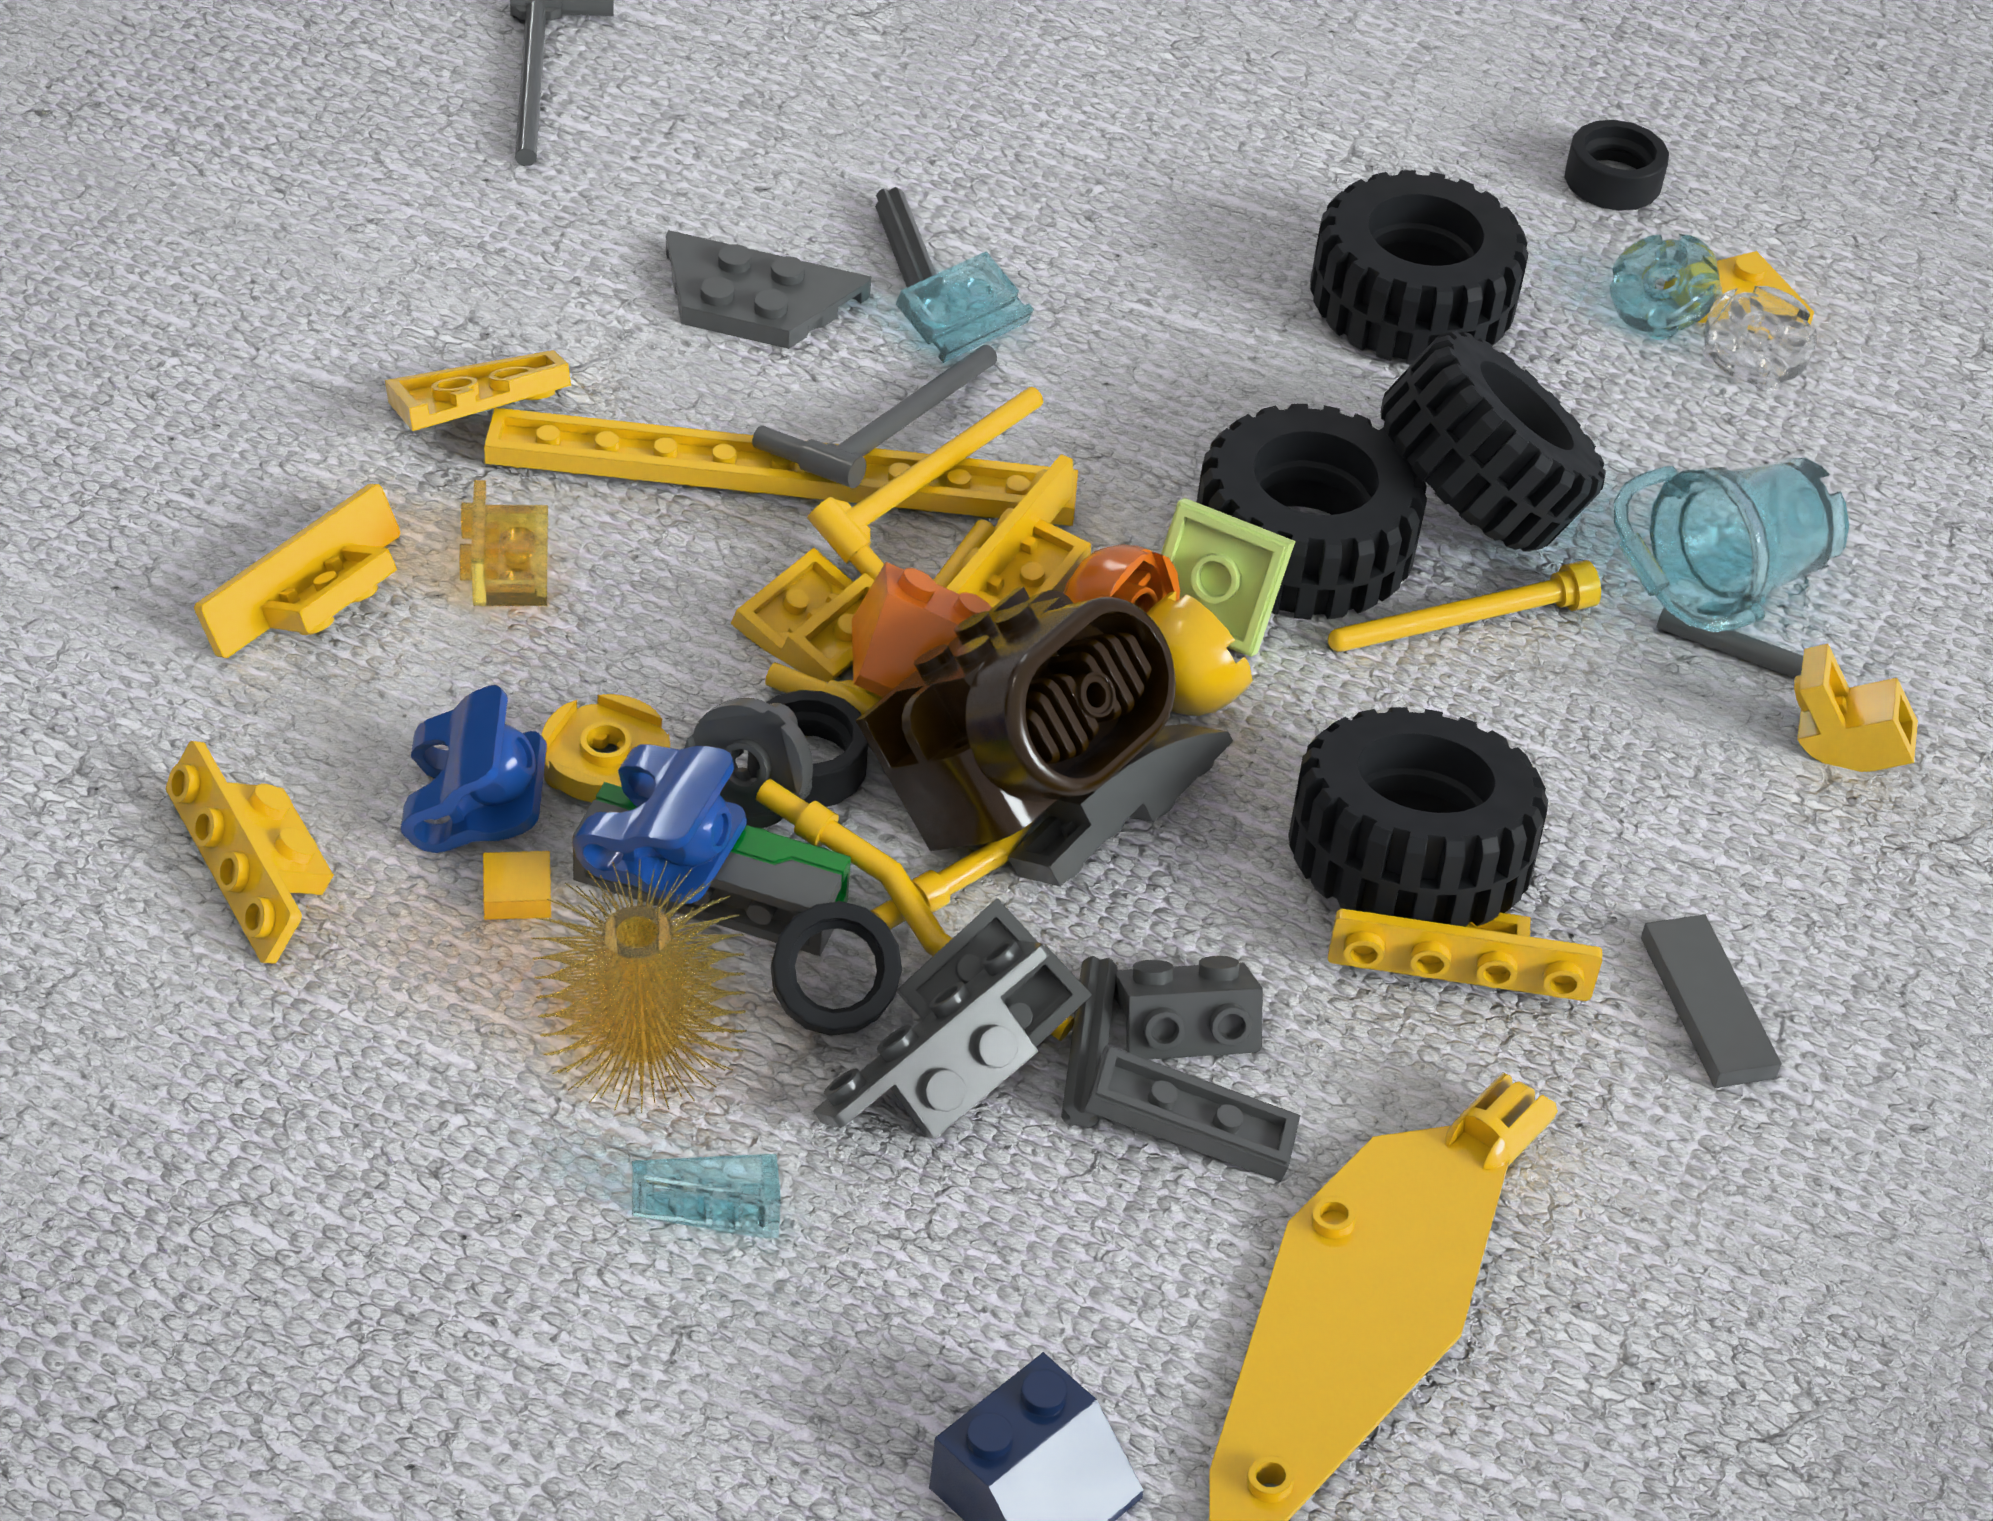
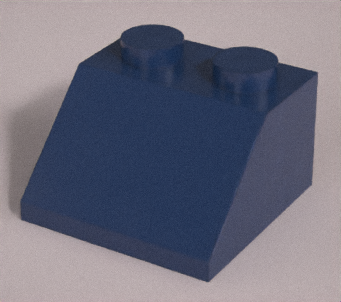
(1034, 1454)

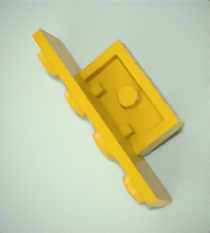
(1025, 545)
(306, 576)
(250, 846)
(1483, 955)

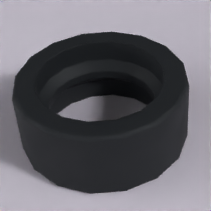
(1611, 186)
(833, 720)
(827, 917)

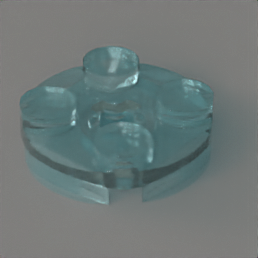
(1670, 309)

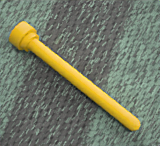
(1573, 587)

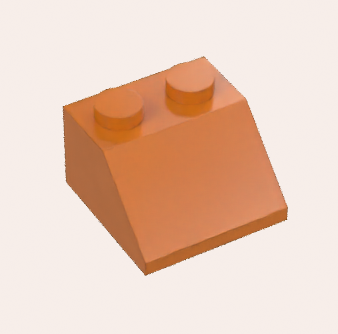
(900, 622)

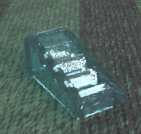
(711, 1193)

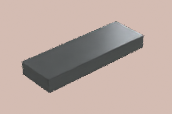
(1710, 1001)
(1193, 1113)

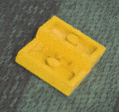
(806, 616)

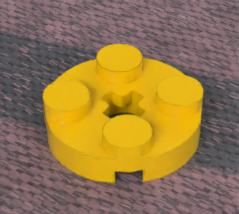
(576, 732)

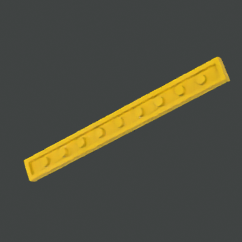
(733, 463)

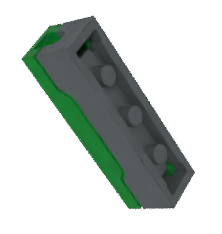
(764, 875)

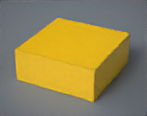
(516, 885)

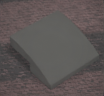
(1037, 1001)

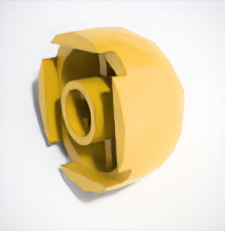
(1202, 664)

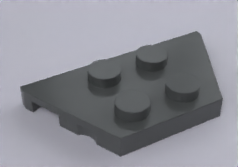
(756, 291)

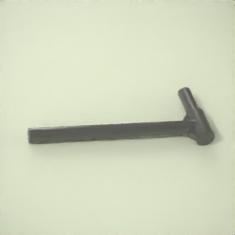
(535, 16)
(845, 461)

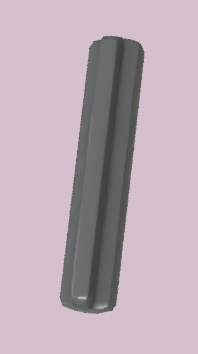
(904, 236)
(1088, 1038)

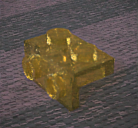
(506, 551)

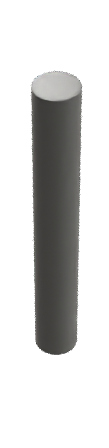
(1736, 645)

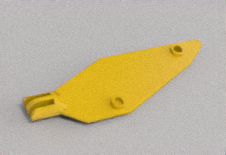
(1365, 1300)

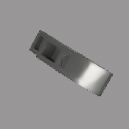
(1139, 790)

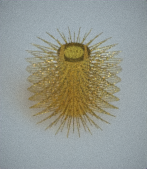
(640, 985)

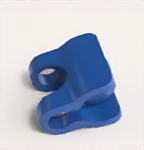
(483, 782)
(675, 821)

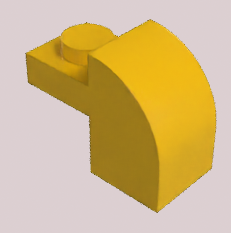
(1853, 726)

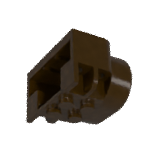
(1021, 713)

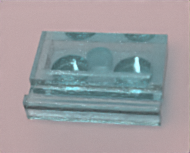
(964, 306)

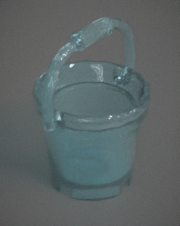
(1731, 537)

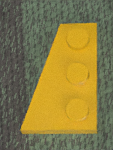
(469, 389)

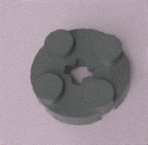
(774, 740)

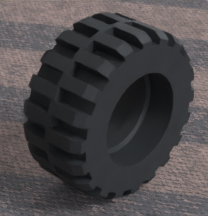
(1417, 262)
(1492, 442)
(1329, 466)
(1417, 817)

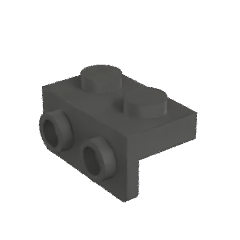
(1190, 1008)

